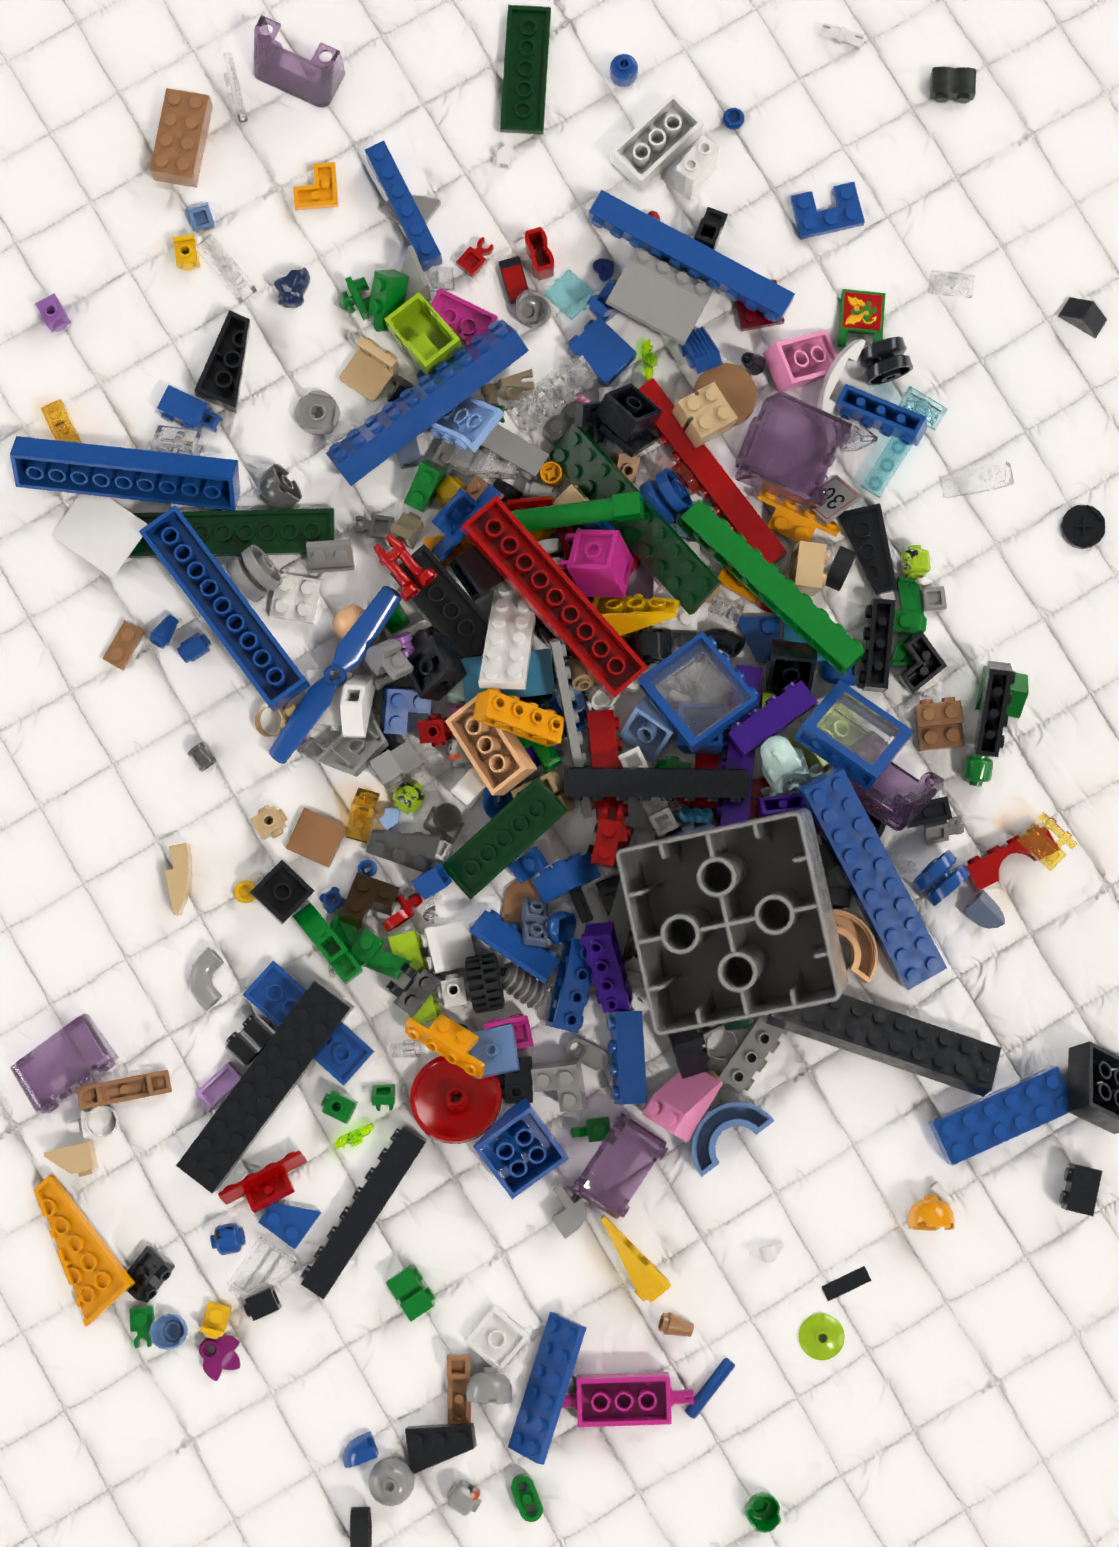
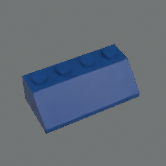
(509, 942)

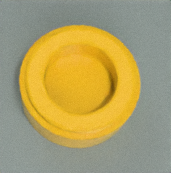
(242, 891)

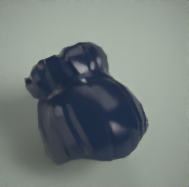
(293, 288)

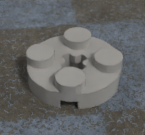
(324, 424)

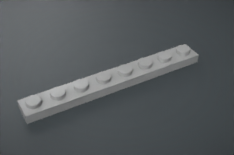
(571, 716)

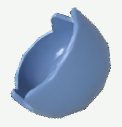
(168, 1331)

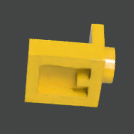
(216, 1320)

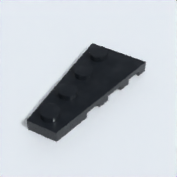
(869, 540)

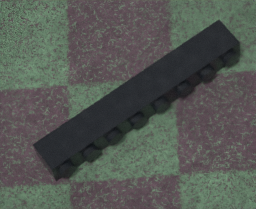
(656, 782)
(363, 1212)

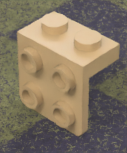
(369, 369)

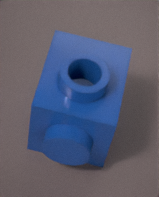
(431, 881)

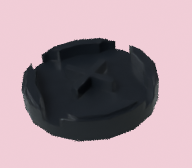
(1083, 526)

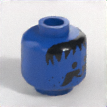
(228, 1239)

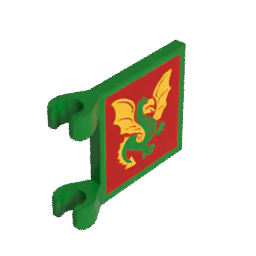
(862, 314)

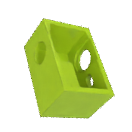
(422, 334)

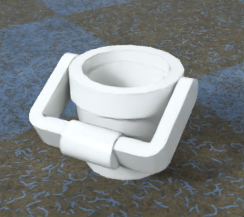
(598, 699)

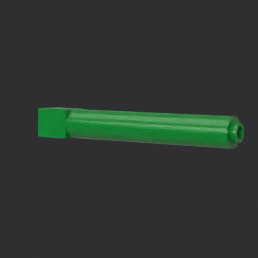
(620, 507)

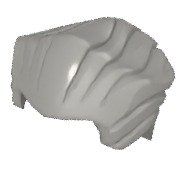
(532, 308)

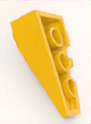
(635, 612)
(644, 1275)

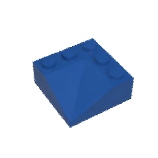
(520, 1149)

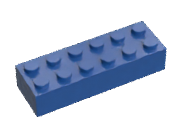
(1001, 1115)

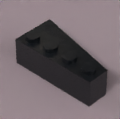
(224, 369)

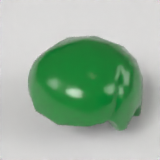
(763, 1512)

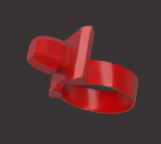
(404, 914)

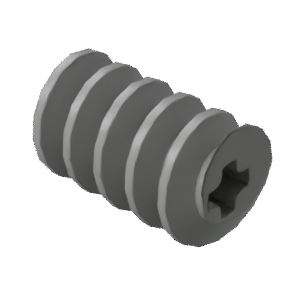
(521, 984)

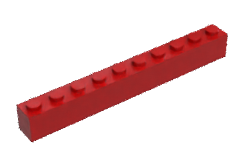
(712, 479)

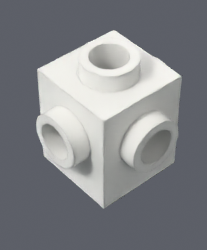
(460, 997)

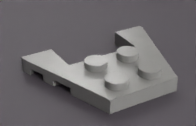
(347, 753)

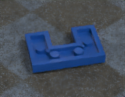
(815, 223)

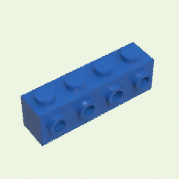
(881, 415)
(570, 988)
(627, 1057)

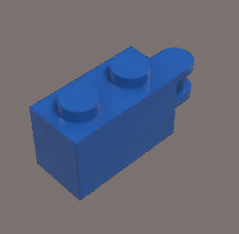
(187, 410)

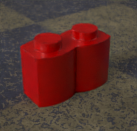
(538, 251)

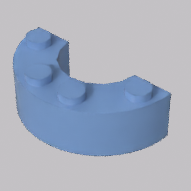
(715, 1122)

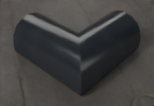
(926, 665)

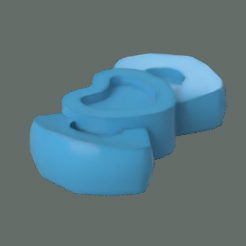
(696, 814)

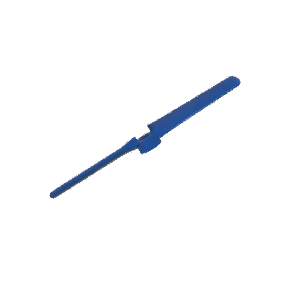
(347, 656)

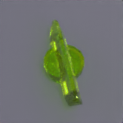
(649, 359)
(354, 1137)

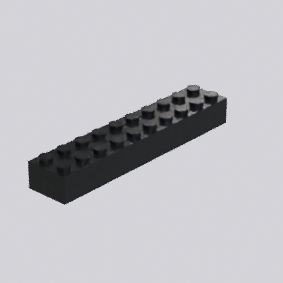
(896, 1041)
(265, 1086)

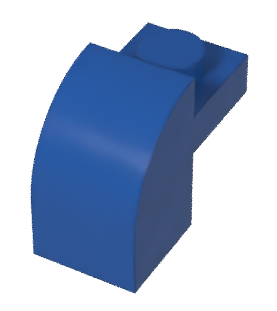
(598, 303)

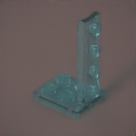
(896, 451)

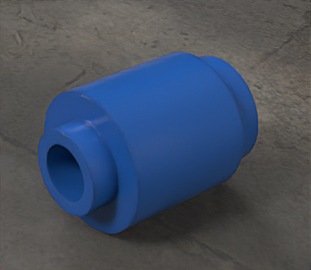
(194, 647)

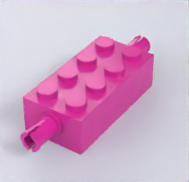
(625, 1399)

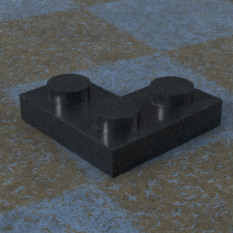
(586, 417)

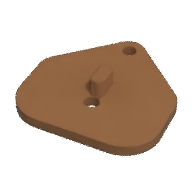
(514, 897)

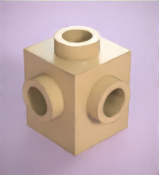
(261, 822)

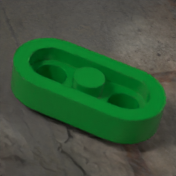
(526, 1497)

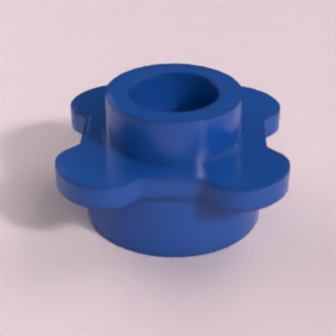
(326, 899)

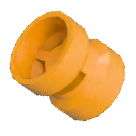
(551, 470)

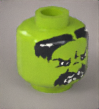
(915, 562)
(409, 797)

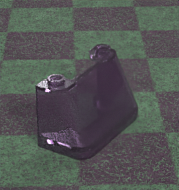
(898, 796)
(619, 1166)

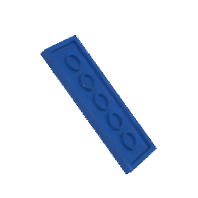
(277, 994)
(547, 1387)

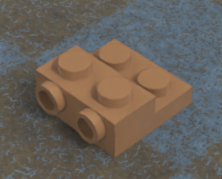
(939, 724)

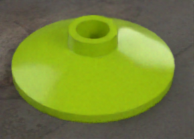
(821, 1324)

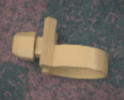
(285, 713)

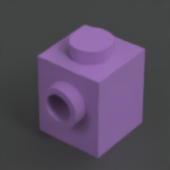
(53, 313)

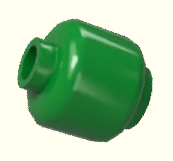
(977, 769)

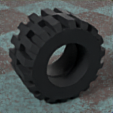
(484, 982)

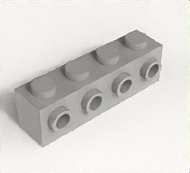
(751, 1054)

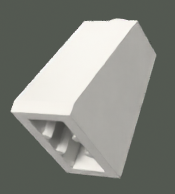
(469, 788)

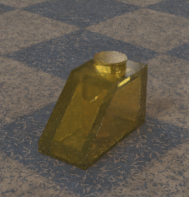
(60, 422)
(362, 815)

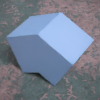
(390, 818)

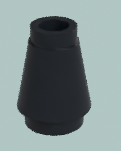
(753, 363)

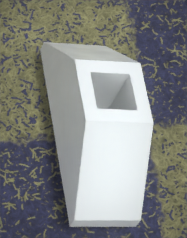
(356, 705)

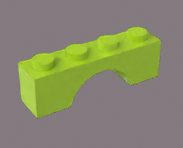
(409, 947)

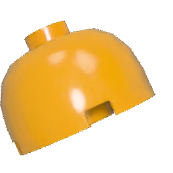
(931, 1215)

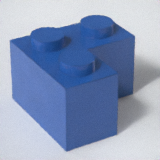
(395, 707)
(565, 876)

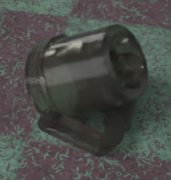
(446, 819)

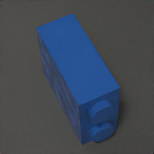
(602, 350)

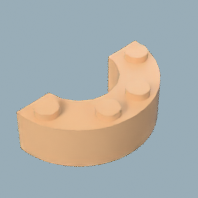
(861, 944)

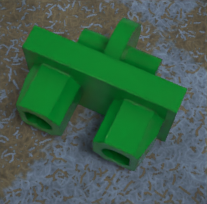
(356, 287)

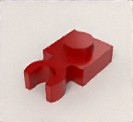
(473, 259)

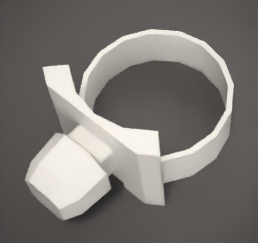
(82, 1125)

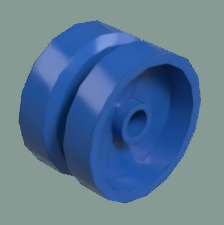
(667, 494)
(938, 874)

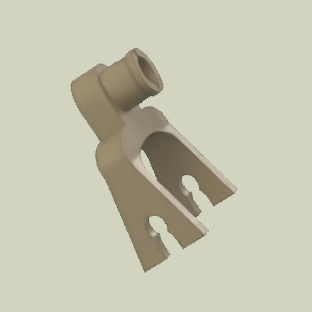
(493, 390)

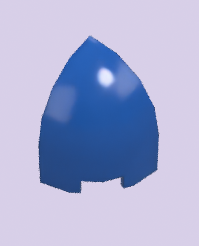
(832, 676)
(360, 1450)

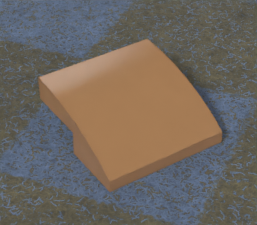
(316, 837)

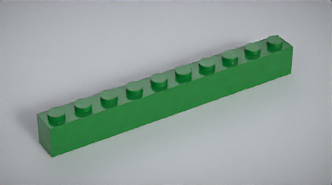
(771, 587)

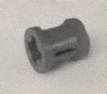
(202, 756)

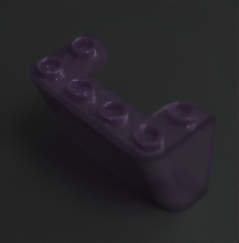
(305, 79)
(63, 1063)

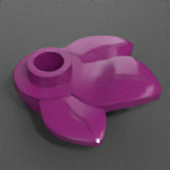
(222, 1358)

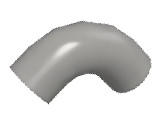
(201, 978)

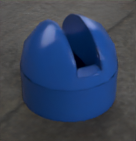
(365, 864)

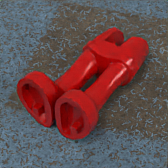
(409, 587)

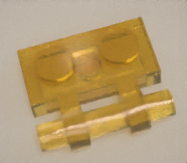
(1041, 846)

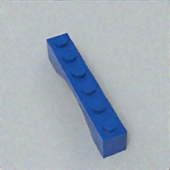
(403, 205)

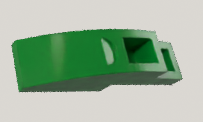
(328, 943)

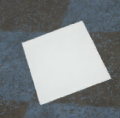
(100, 532)

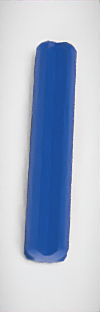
(710, 1387)

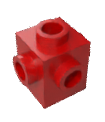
(434, 730)

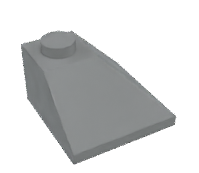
(417, 281)

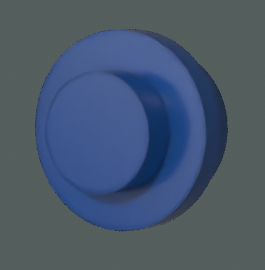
(733, 118)

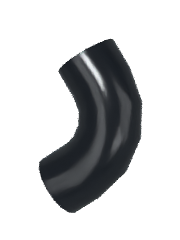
(727, 641)

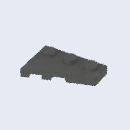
(407, 849)

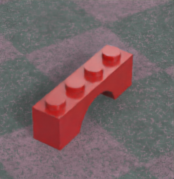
(986, 870)

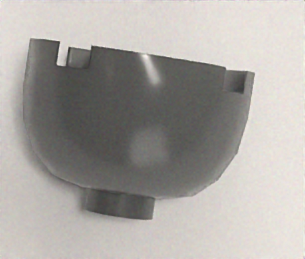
(278, 489)

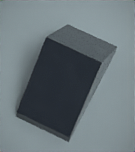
(1083, 315)

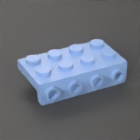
(467, 424)

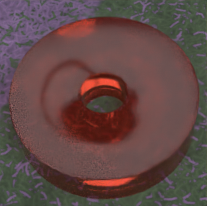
(686, 478)

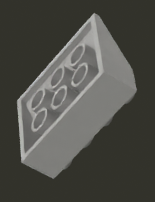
(659, 296)

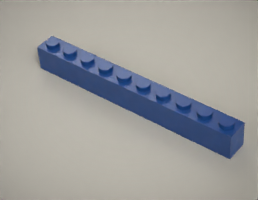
(691, 256)

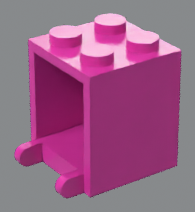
(599, 562)

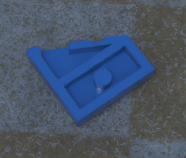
(759, 634)
(289, 1222)

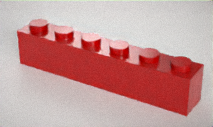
(604, 753)

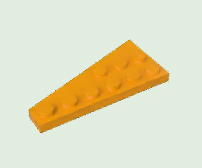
(83, 1254)

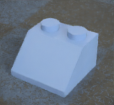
(647, 730)

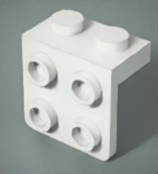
(447, 946)

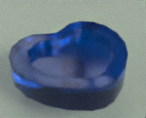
(604, 268)

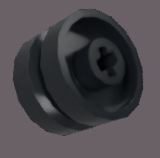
(885, 361)

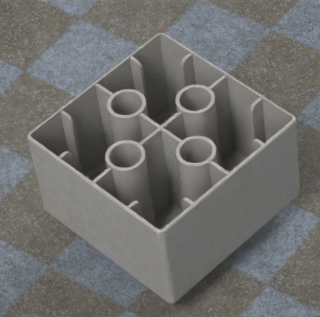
(735, 921)

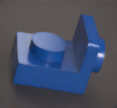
(528, 865)

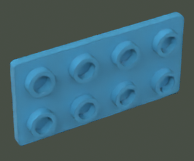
(539, 677)

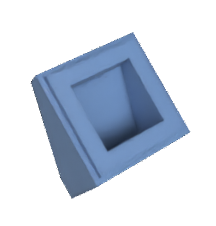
(200, 216)

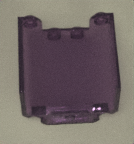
(791, 449)

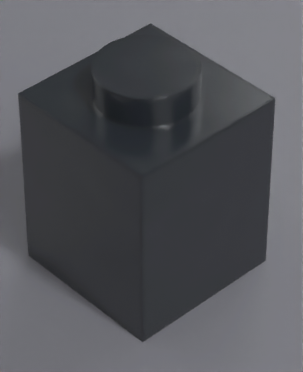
(262, 1303)

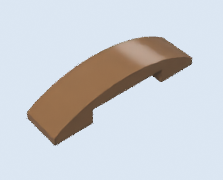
(124, 1089)
(457, 1379)

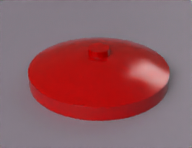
(452, 1103)

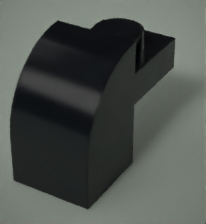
(711, 227)

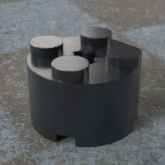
(650, 645)

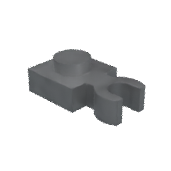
(377, 526)

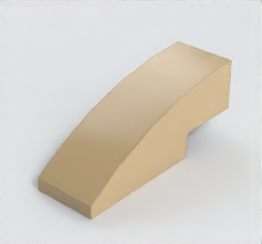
(179, 877)

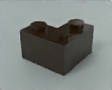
(368, 894)

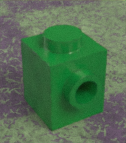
(339, 1106)

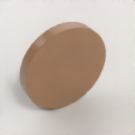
(736, 387)

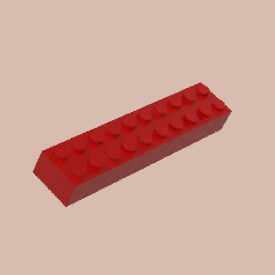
(553, 597)

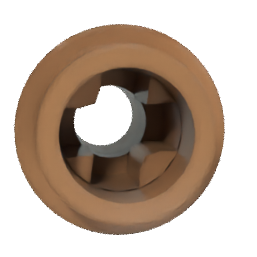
(674, 1325)

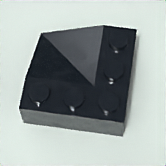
(1094, 1085)

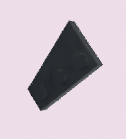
(437, 1443)

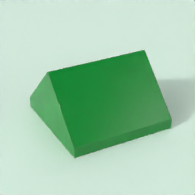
(1019, 694)

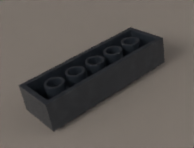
(449, 607)

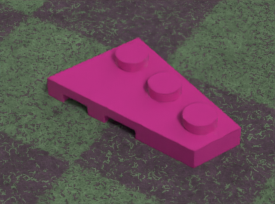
(462, 316)

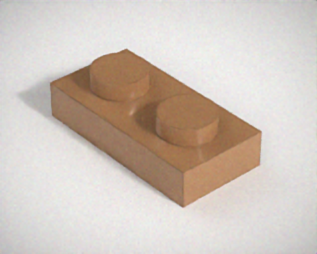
(123, 645)

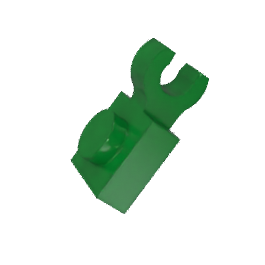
(595, 1130)

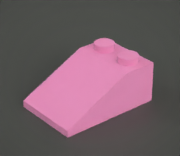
(800, 360)
(682, 1103)

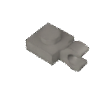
(940, 831)

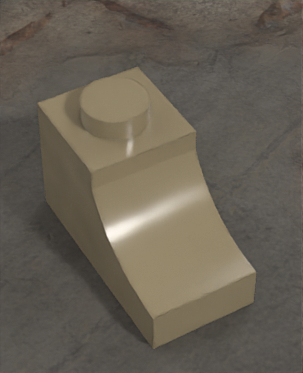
(407, 529)

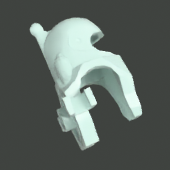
(785, 767)

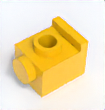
(186, 243)

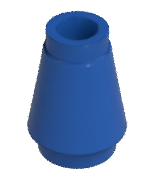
(163, 632)

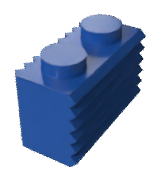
(700, 351)

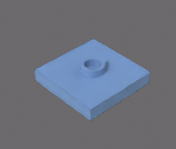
(497, 1050)

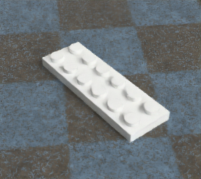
(507, 641)

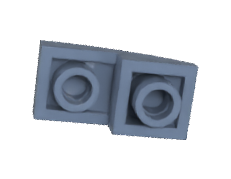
(533, 923)

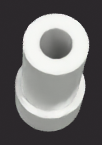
(936, 1188)

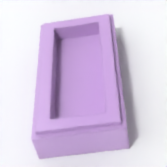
(219, 1085)

